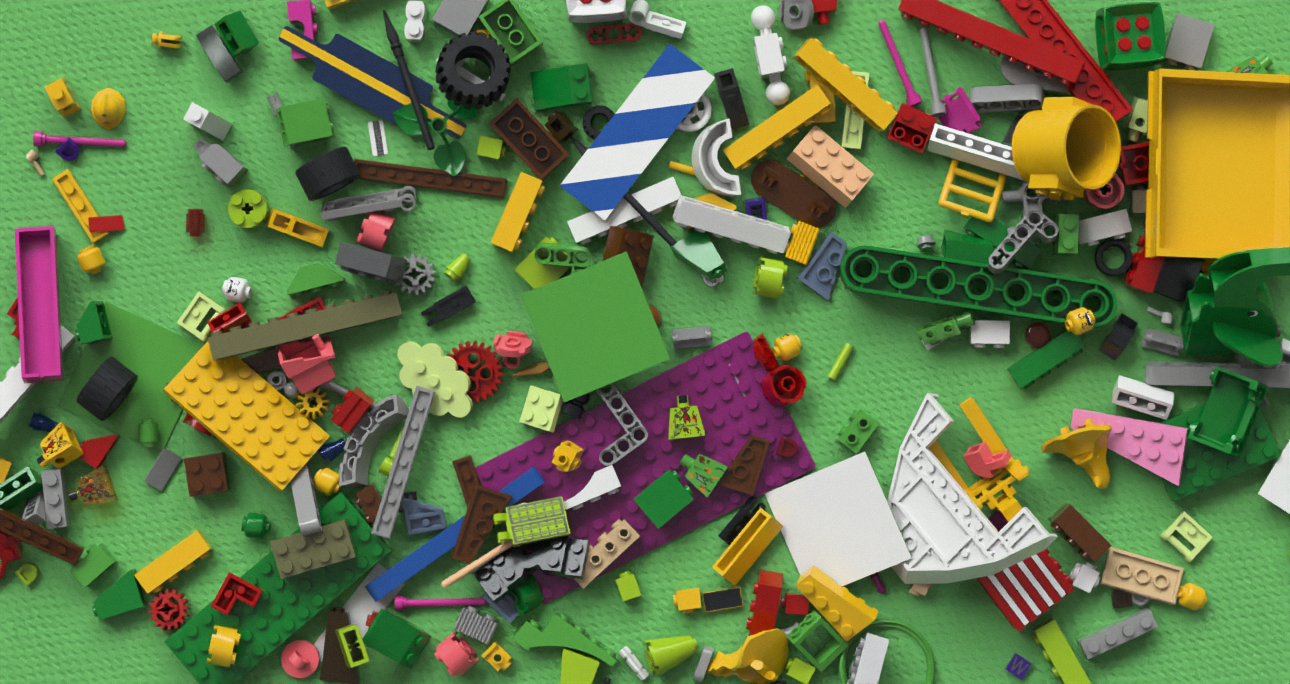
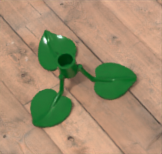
(448, 156)

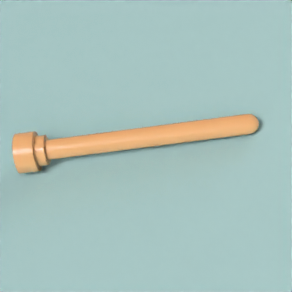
(477, 563)

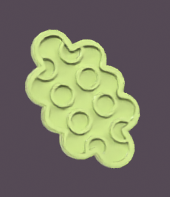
(434, 371)

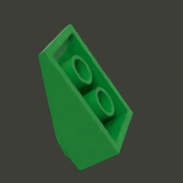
(561, 87)
(396, 638)

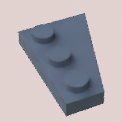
(823, 266)

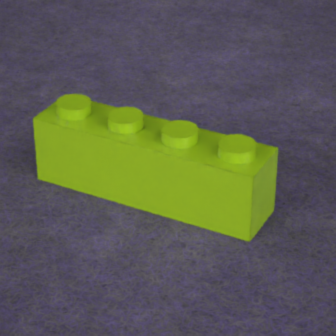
(1059, 653)

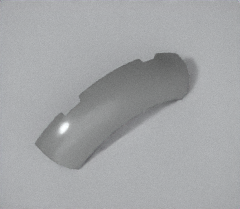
(364, 439)

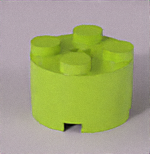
(237, 209)
(769, 278)

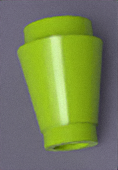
(457, 268)

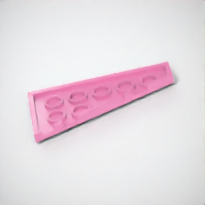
(1146, 443)

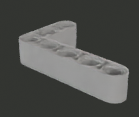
(630, 429)

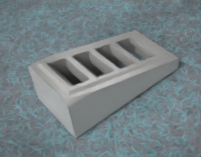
(35, 509)

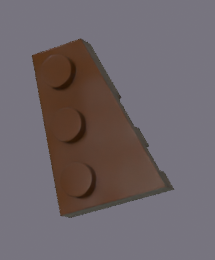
(746, 466)

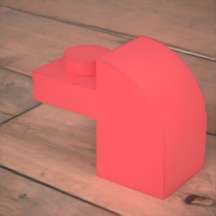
(985, 463)

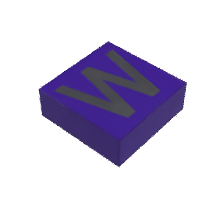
(1018, 666)

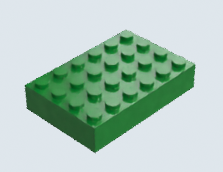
(1207, 465)

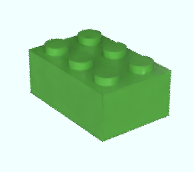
(511, 29)

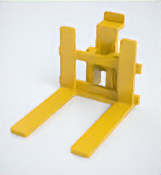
(1004, 503)

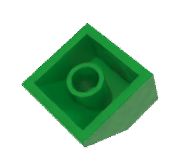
(94, 324)

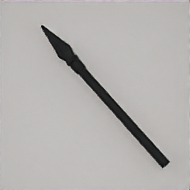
(399, 55)
(636, 205)

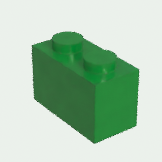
(236, 34)

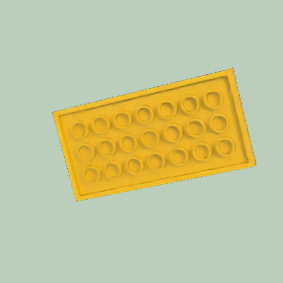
(247, 415)

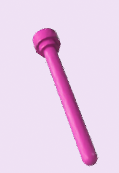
(912, 97)
(41, 138)
(402, 603)

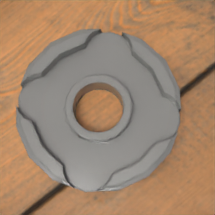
(794, 22)

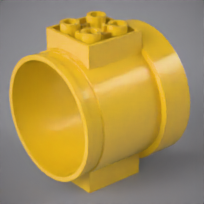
(1066, 148)

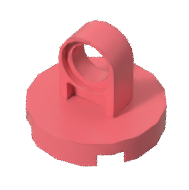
(512, 345)
(300, 658)

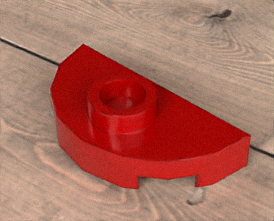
(764, 353)

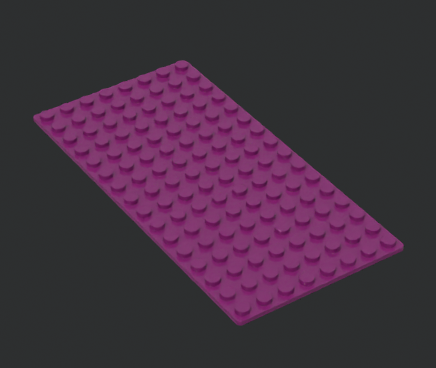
(727, 424)

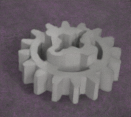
(416, 283)

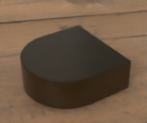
(1121, 599)

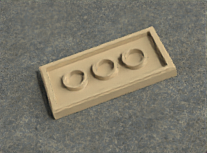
(1141, 576)

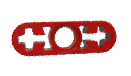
(618, 27)

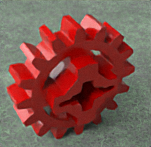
(169, 617)

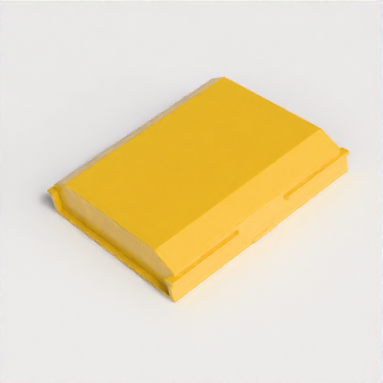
(1217, 163)

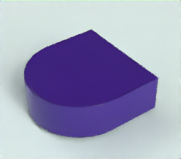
(68, 150)

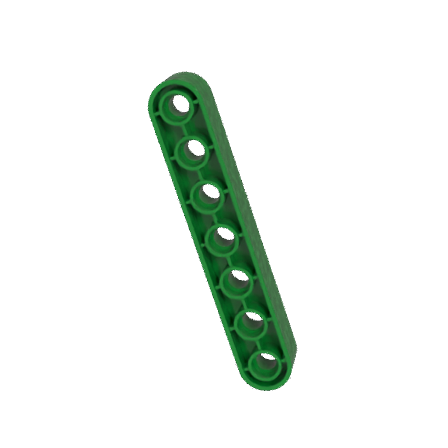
(958, 292)

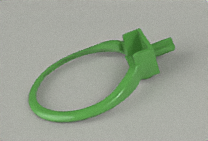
(896, 624)

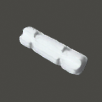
(634, 663)

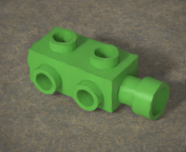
(945, 329)

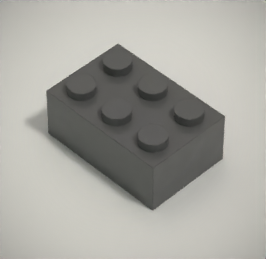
(370, 263)

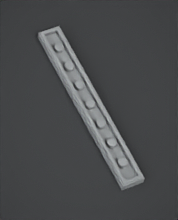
(403, 462)

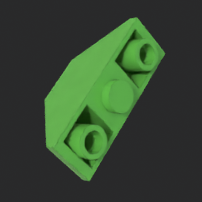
(313, 278)

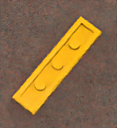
(78, 203)

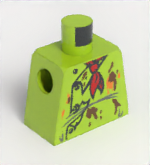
(685, 420)

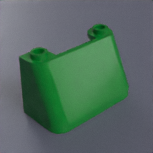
(1229, 412)

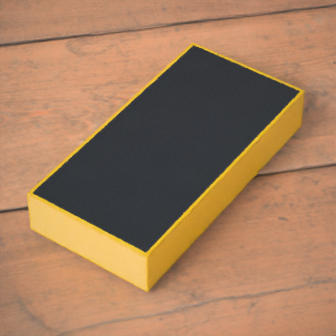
(722, 599)

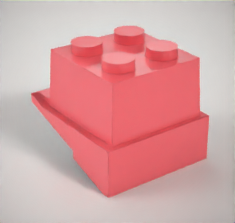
(308, 362)

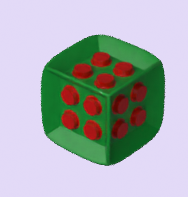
(1130, 36)

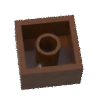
(207, 474)

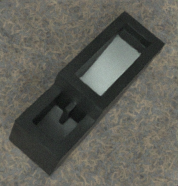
(219, 54)

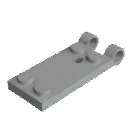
(366, 203)

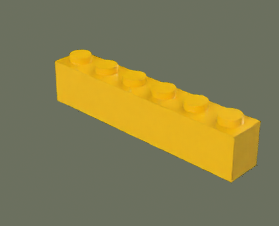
(845, 84)
(778, 127)

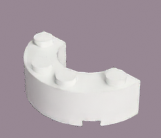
(706, 163)

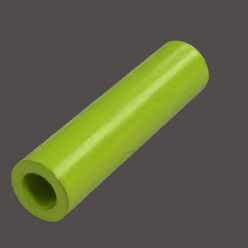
(840, 361)

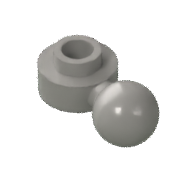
(290, 389)

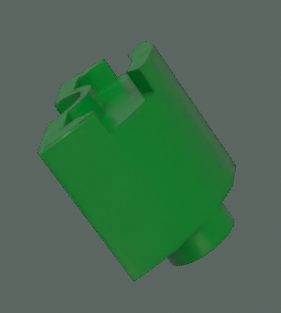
(527, 595)

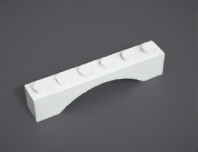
(601, 482)

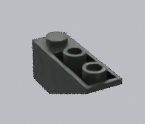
(731, 98)

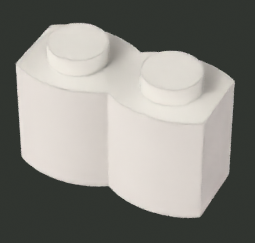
(414, 26)

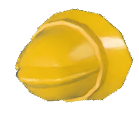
(108, 108)

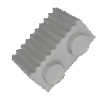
(476, 625)

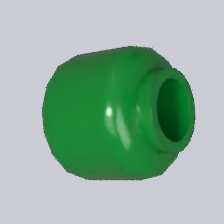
(255, 525)

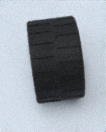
(327, 173)
(107, 388)

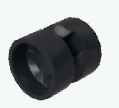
(575, 406)

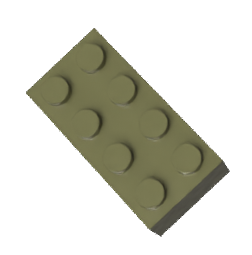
(304, 553)

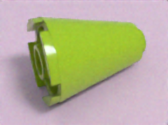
(668, 652)

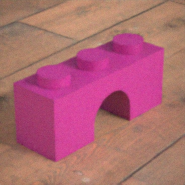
(302, 12)

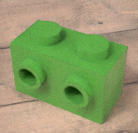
(857, 431)

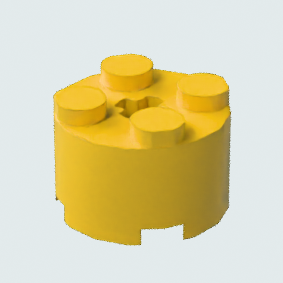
(222, 646)

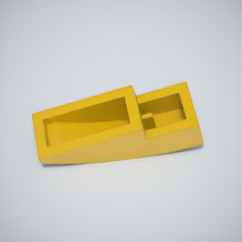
(297, 227)

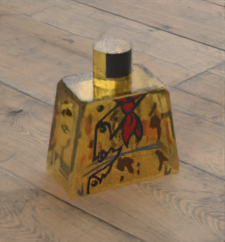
(94, 488)

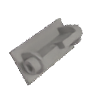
(691, 337)
(1162, 342)

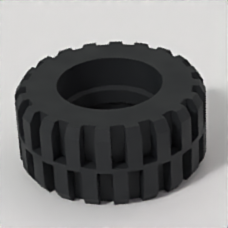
(479, 48)

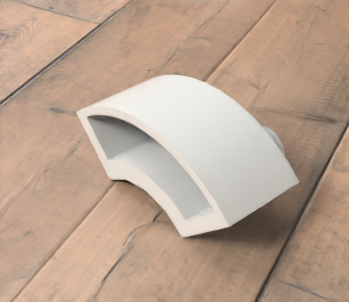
(1104, 226)

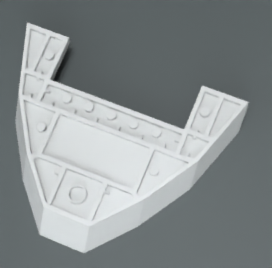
(941, 523)

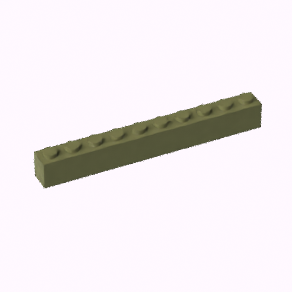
(304, 326)

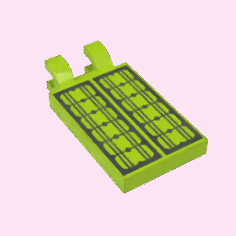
(533, 522)

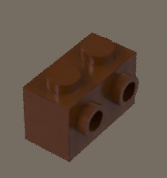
(370, 500)

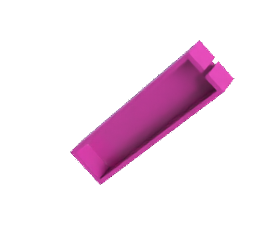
(39, 304)

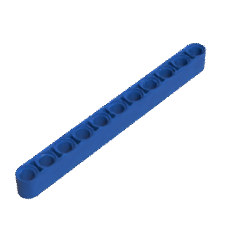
(444, 541)

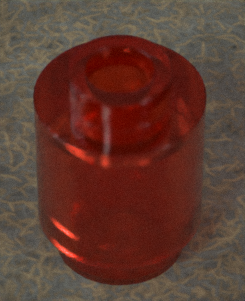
(195, 222)

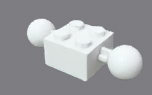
(769, 56)

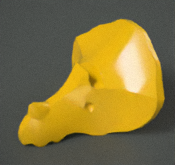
(1086, 448)
(756, 661)

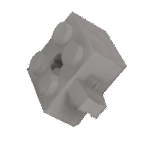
(220, 161)

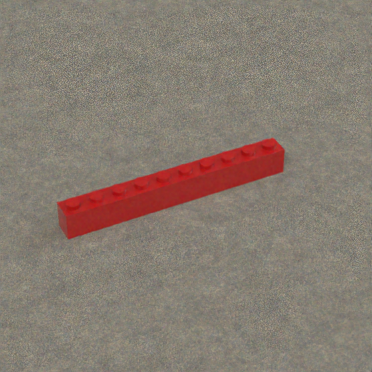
(995, 38)

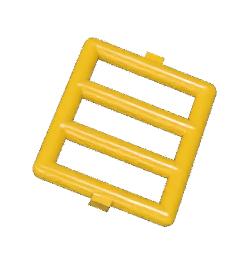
(965, 212)

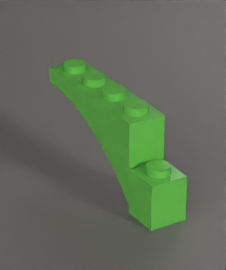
(562, 633)

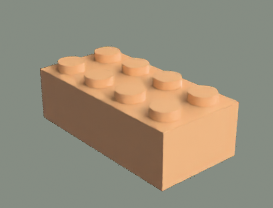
(830, 166)

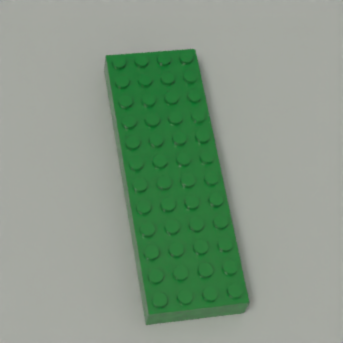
(283, 605)

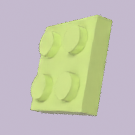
(541, 409)

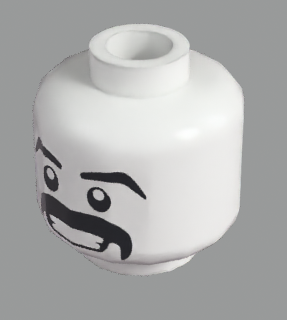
(236, 289)

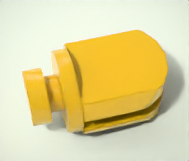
(159, 39)

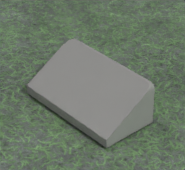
(162, 469)

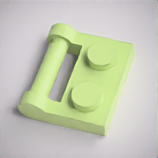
(197, 312)
(1190, 531)

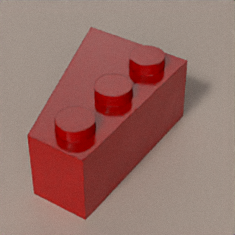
(766, 602)

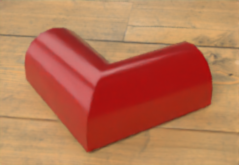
(233, 589)

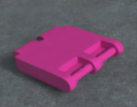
(960, 113)

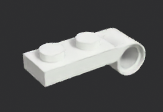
(654, 21)

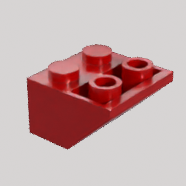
(911, 128)

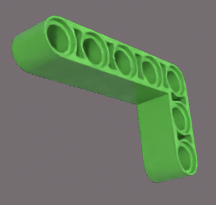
(571, 260)

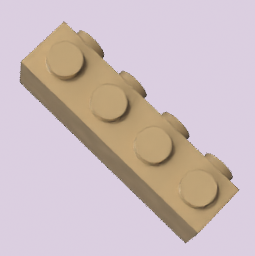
(607, 550)

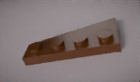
(478, 521)

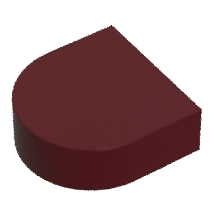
(787, 447)

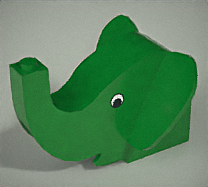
(1235, 308)

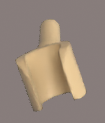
(31, 156)

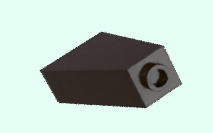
(333, 661)

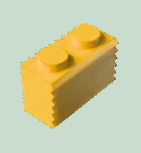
(802, 242)

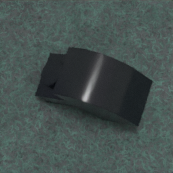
(1119, 336)

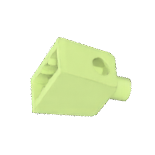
(1140, 109)

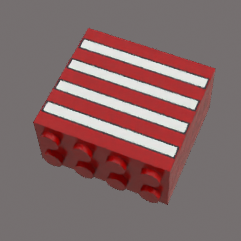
(1027, 588)

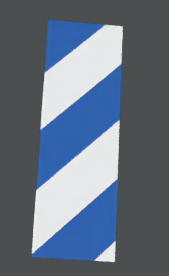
(637, 131)

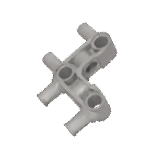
(1028, 204)

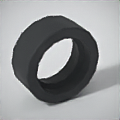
(1127, 260)

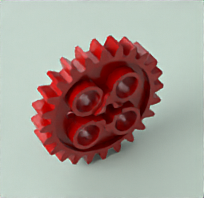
(484, 384)

